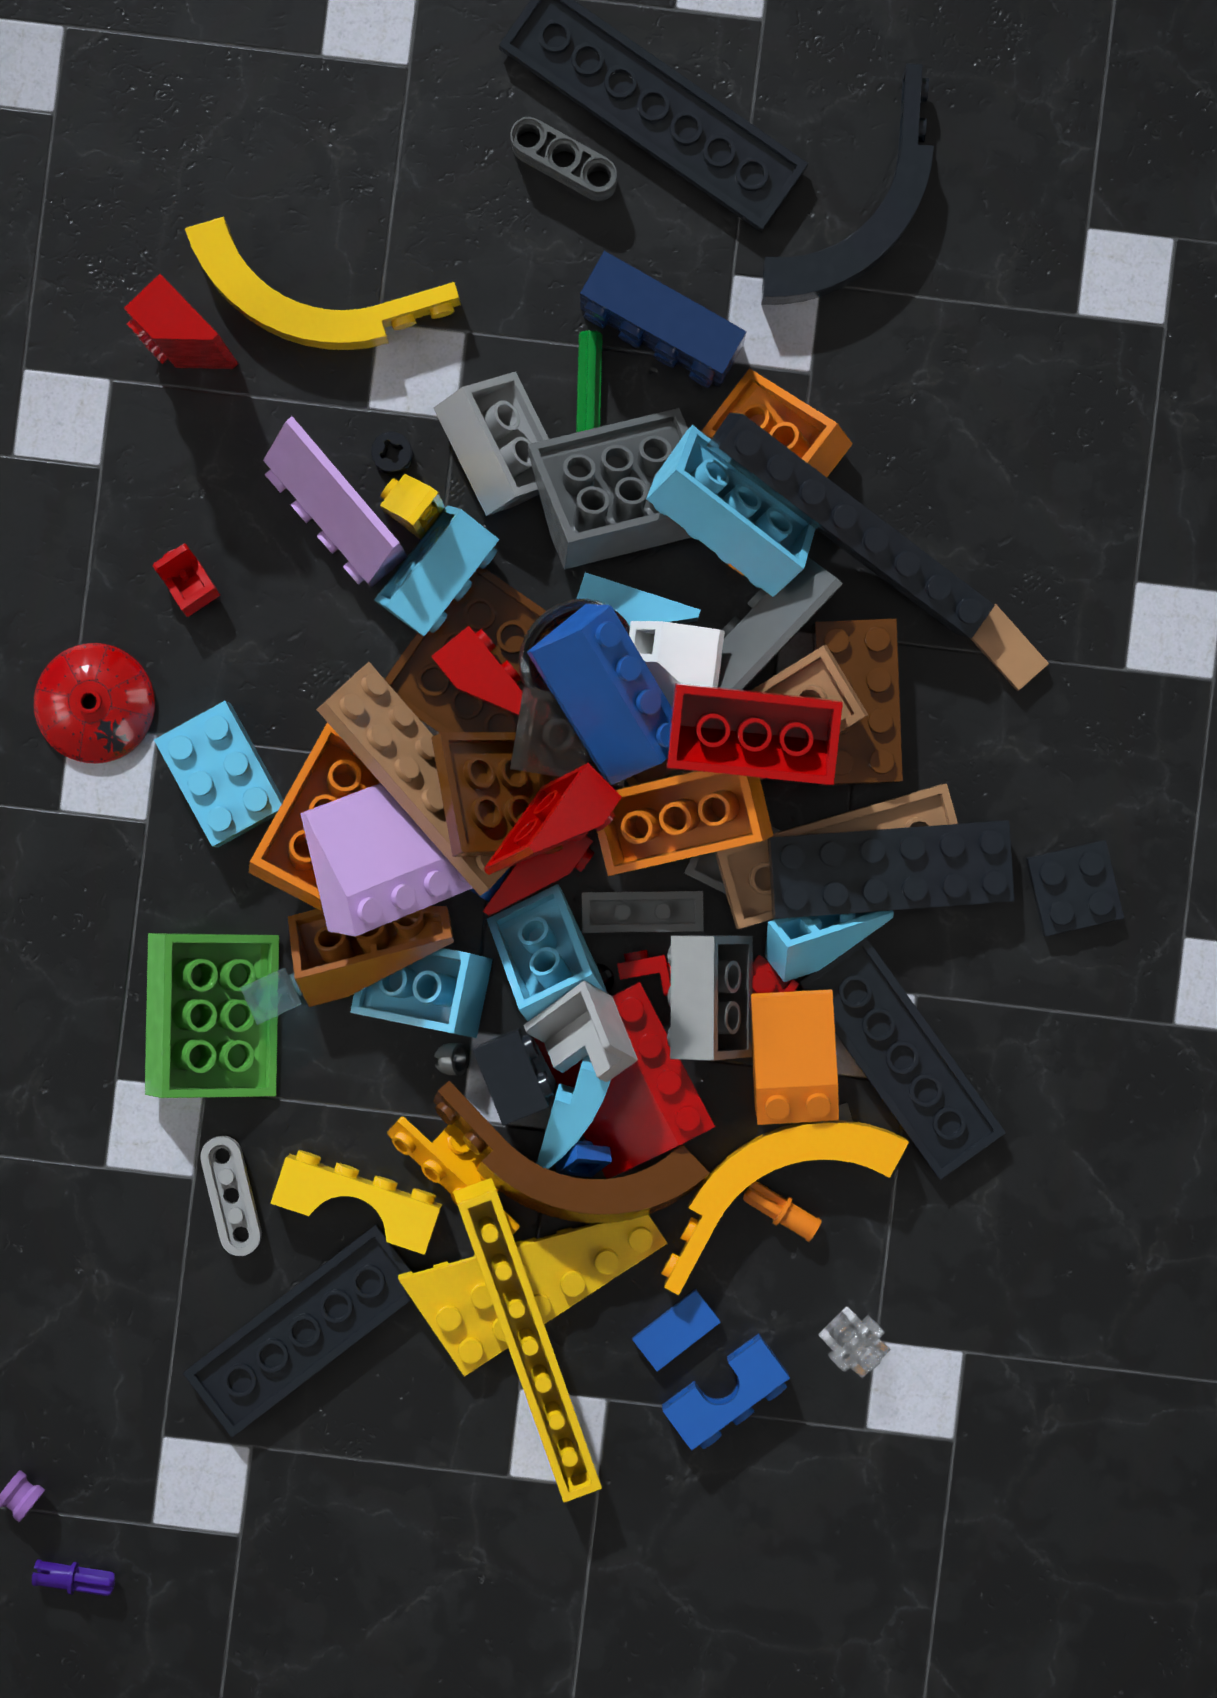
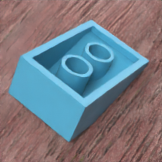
(542, 951)
(433, 993)

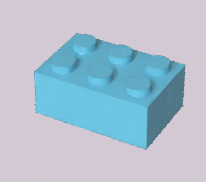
(220, 774)

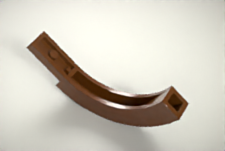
(564, 1195)

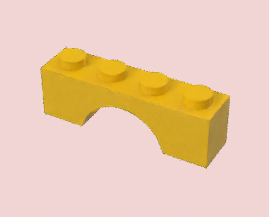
(406, 1216)

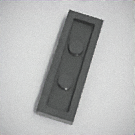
(642, 911)

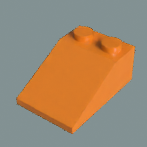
(787, 419)
(794, 1057)

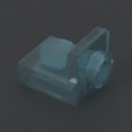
(272, 995)

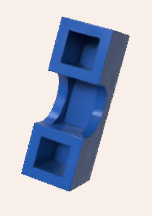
(701, 1417)

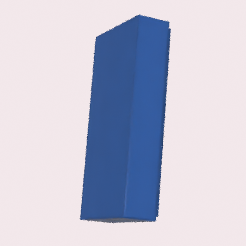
(676, 1330)

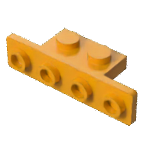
(443, 1160)

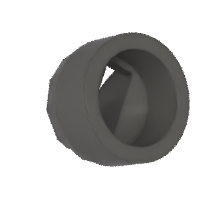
(452, 1059)

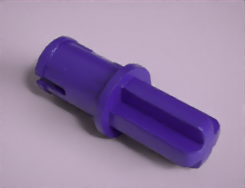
(73, 1578)

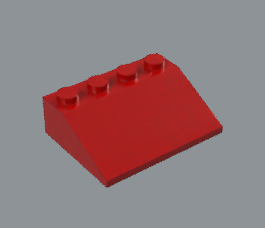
(648, 1103)

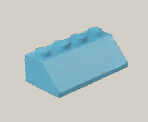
(731, 514)

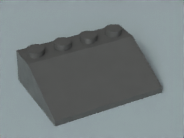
(599, 486)

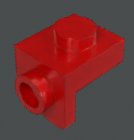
(186, 579)
(640, 964)

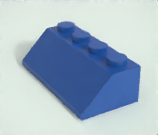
(606, 692)

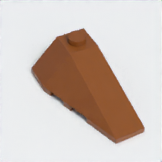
(339, 965)

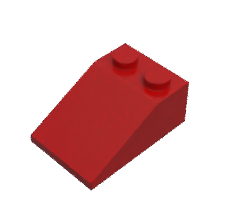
(557, 815)

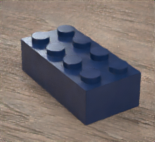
(661, 320)

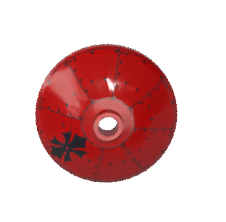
(122, 707)

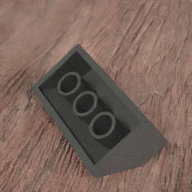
(772, 624)

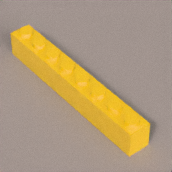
(527, 1339)

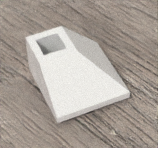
(679, 653)

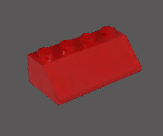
(175, 329)
(754, 734)

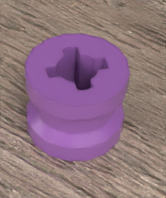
(20, 1495)

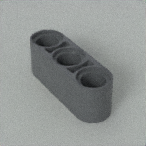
(553, 142)

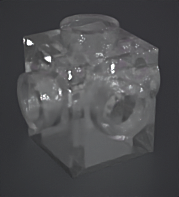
(854, 1342)

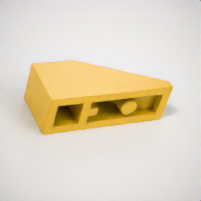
(412, 504)

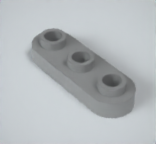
(231, 1214)

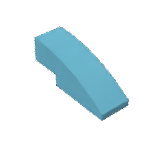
(572, 1114)

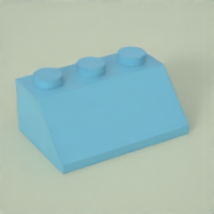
(438, 570)

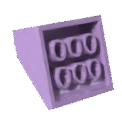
(332, 504)
(374, 862)

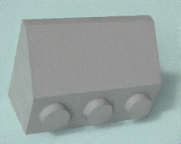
(490, 435)

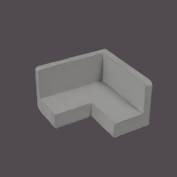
(584, 1025)

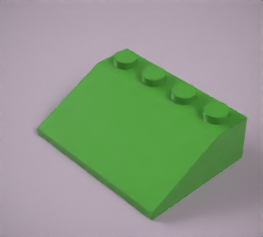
(198, 1019)

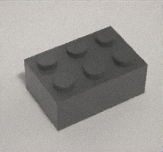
(710, 997)

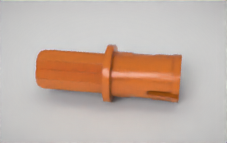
(782, 1210)

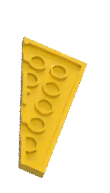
(560, 1273)

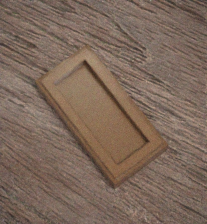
(1008, 649)

